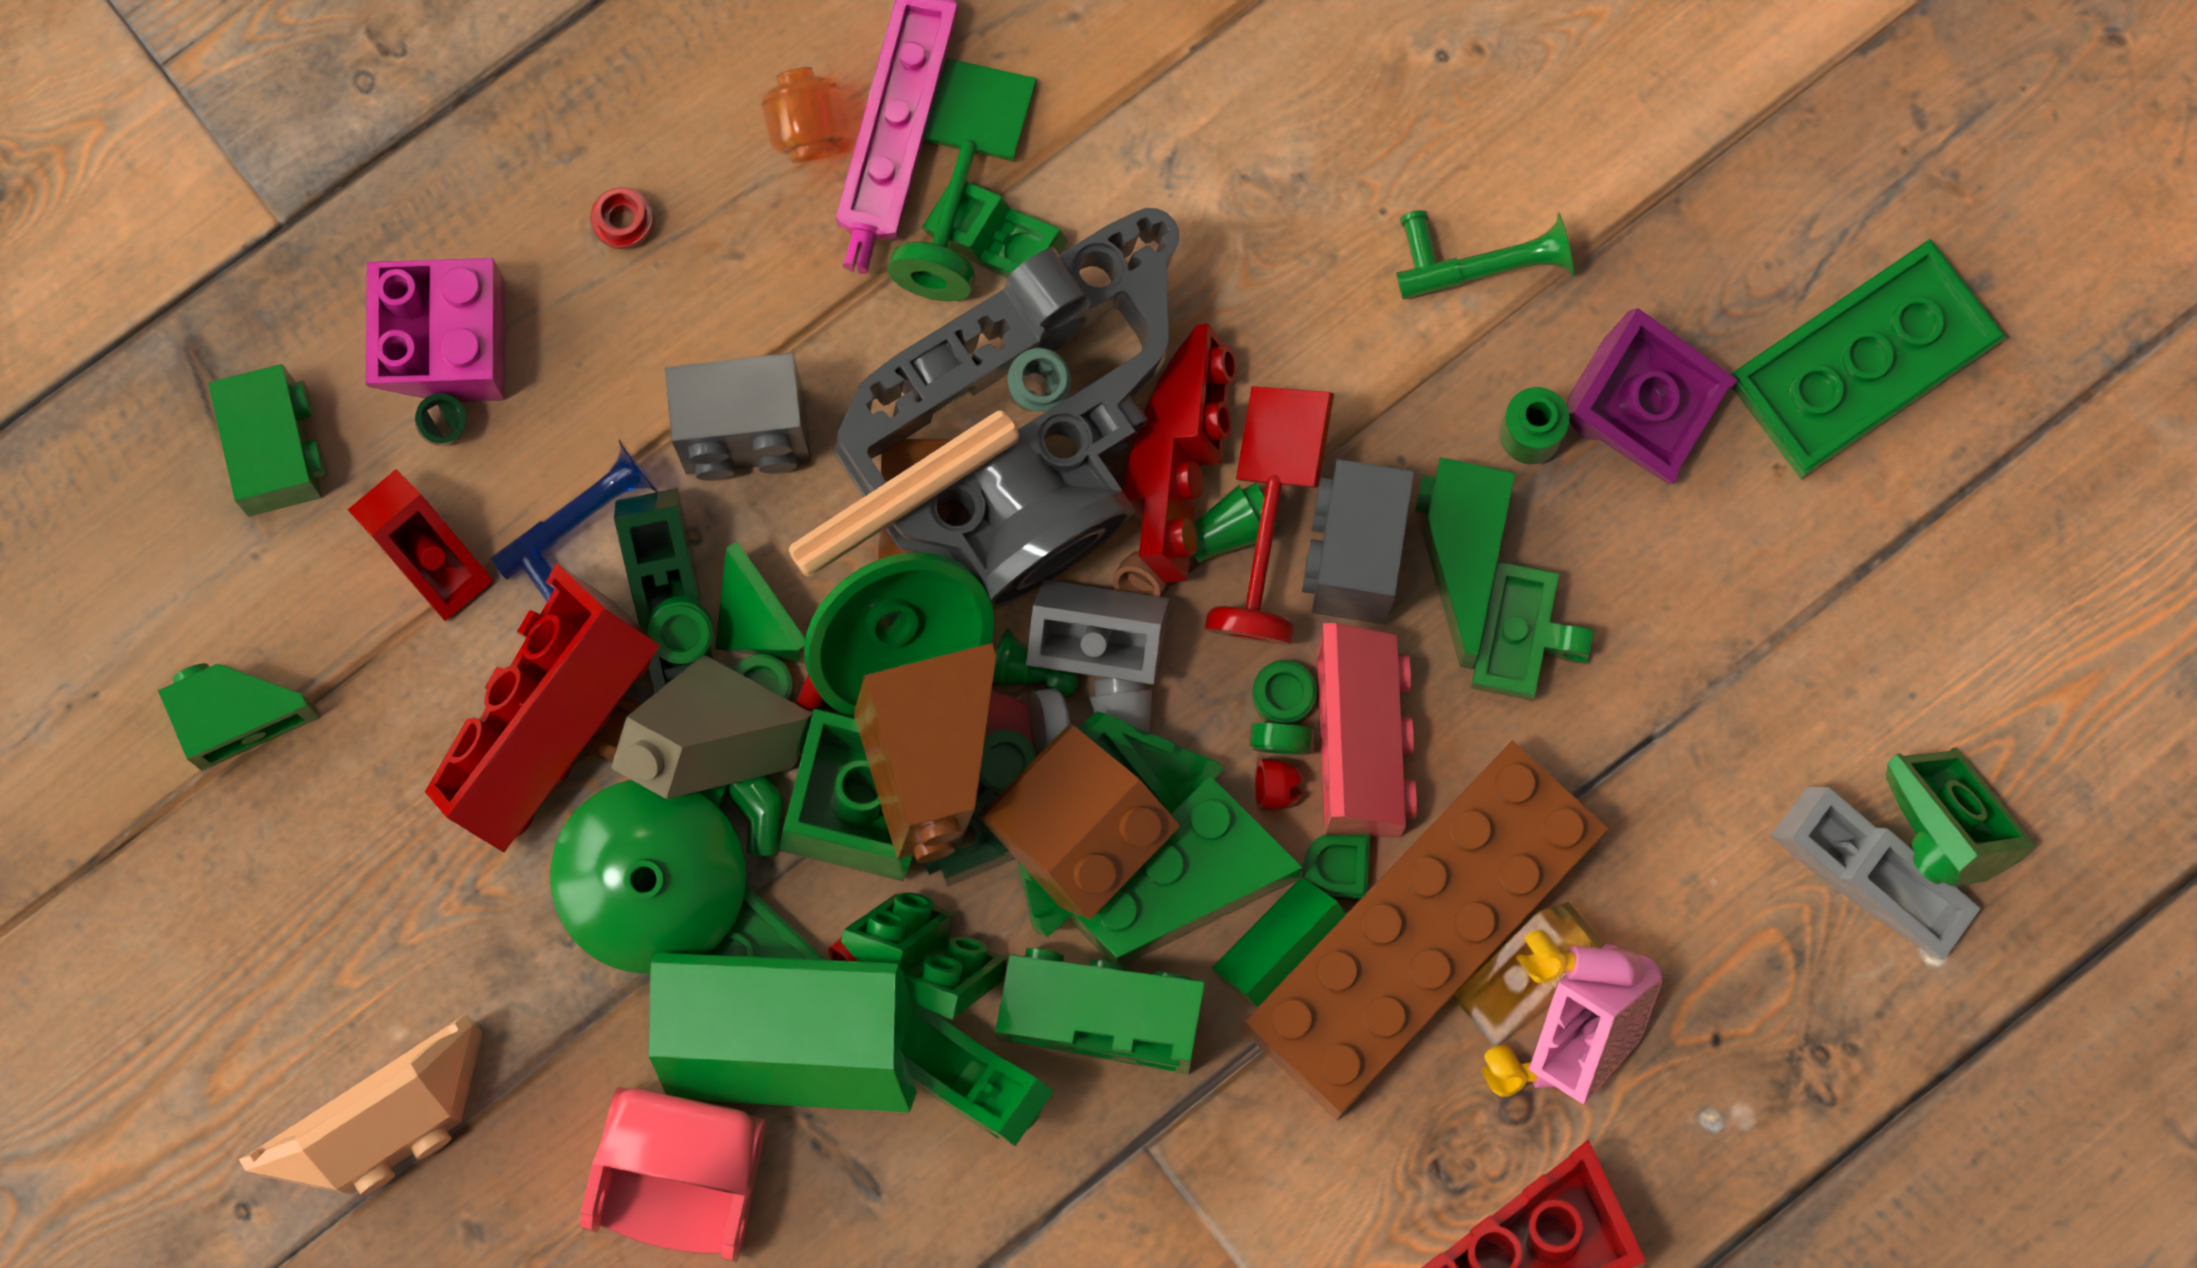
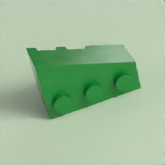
(1200, 873)
(1100, 1010)

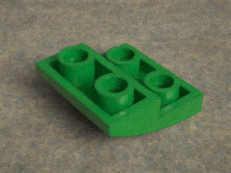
(939, 970)

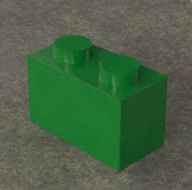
(267, 439)

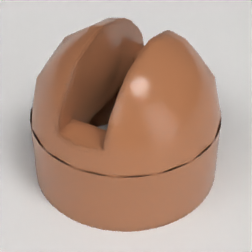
(1137, 577)

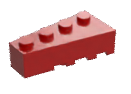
(540, 710)
(1554, 1223)

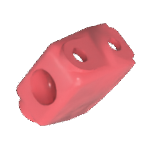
(675, 1173)

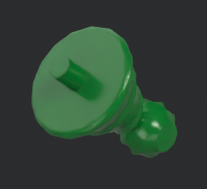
(1012, 669)

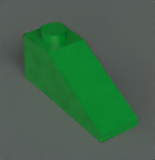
(1463, 539)

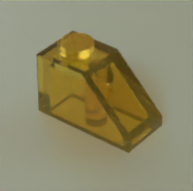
(1502, 993)

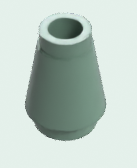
(1046, 369)

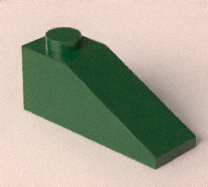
(657, 562)

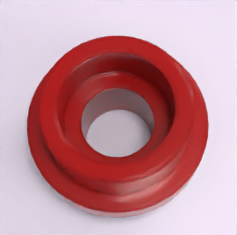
(616, 201)

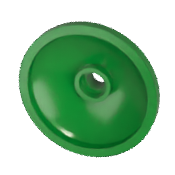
(892, 617)
(695, 865)

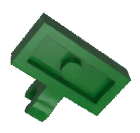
(1520, 632)

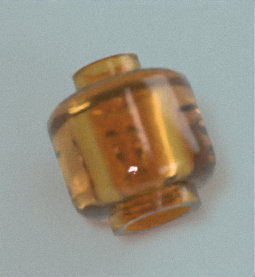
(804, 115)

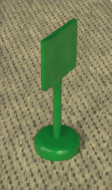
(980, 114)

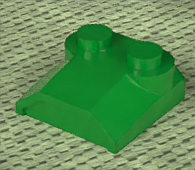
(1956, 818)

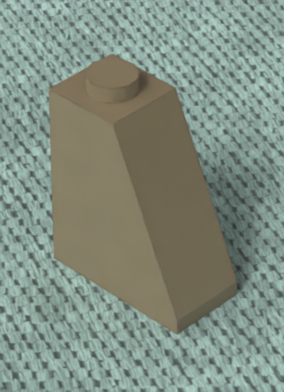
(709, 732)

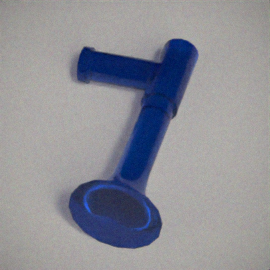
(528, 548)

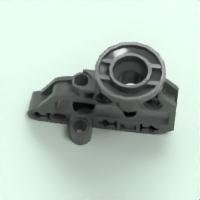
(1025, 505)

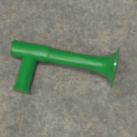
(1433, 276)

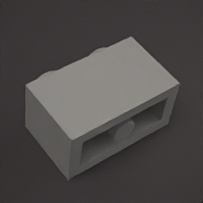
(1097, 631)

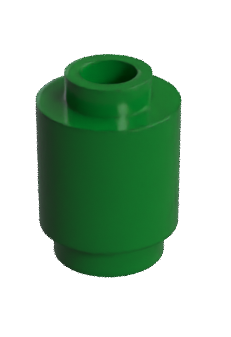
(1529, 442)

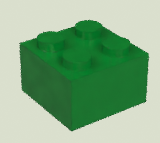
(836, 803)

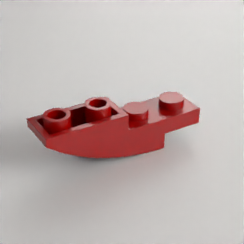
(1183, 432)

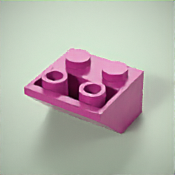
(436, 328)

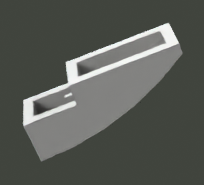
(1873, 870)

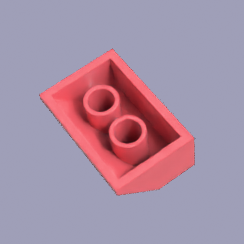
(1364, 732)

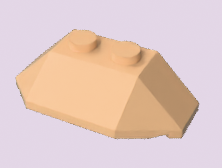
(379, 1120)

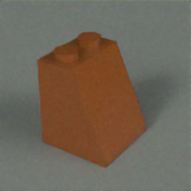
(926, 746)

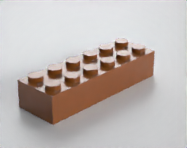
(1424, 929)

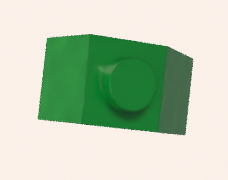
(229, 712)

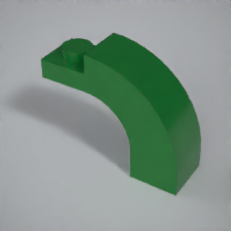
(972, 1078)

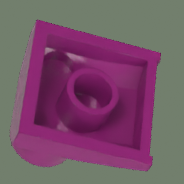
(1647, 395)

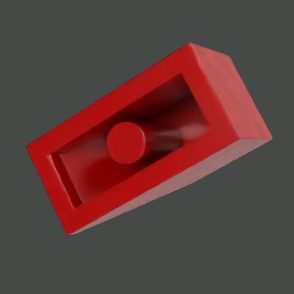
(420, 544)

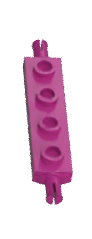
(894, 125)

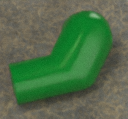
(762, 806)

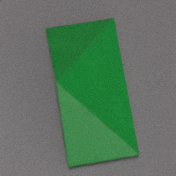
(751, 614)

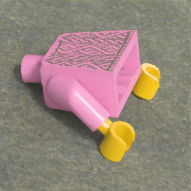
(1591, 1020)

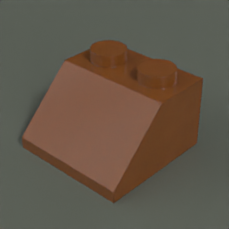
(1079, 822)

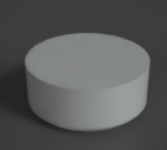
(1046, 716)

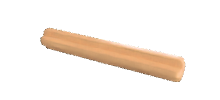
(904, 493)

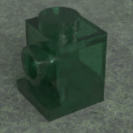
(980, 856)

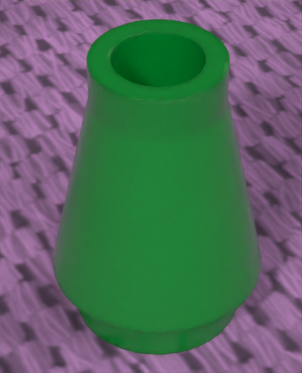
(1230, 523)

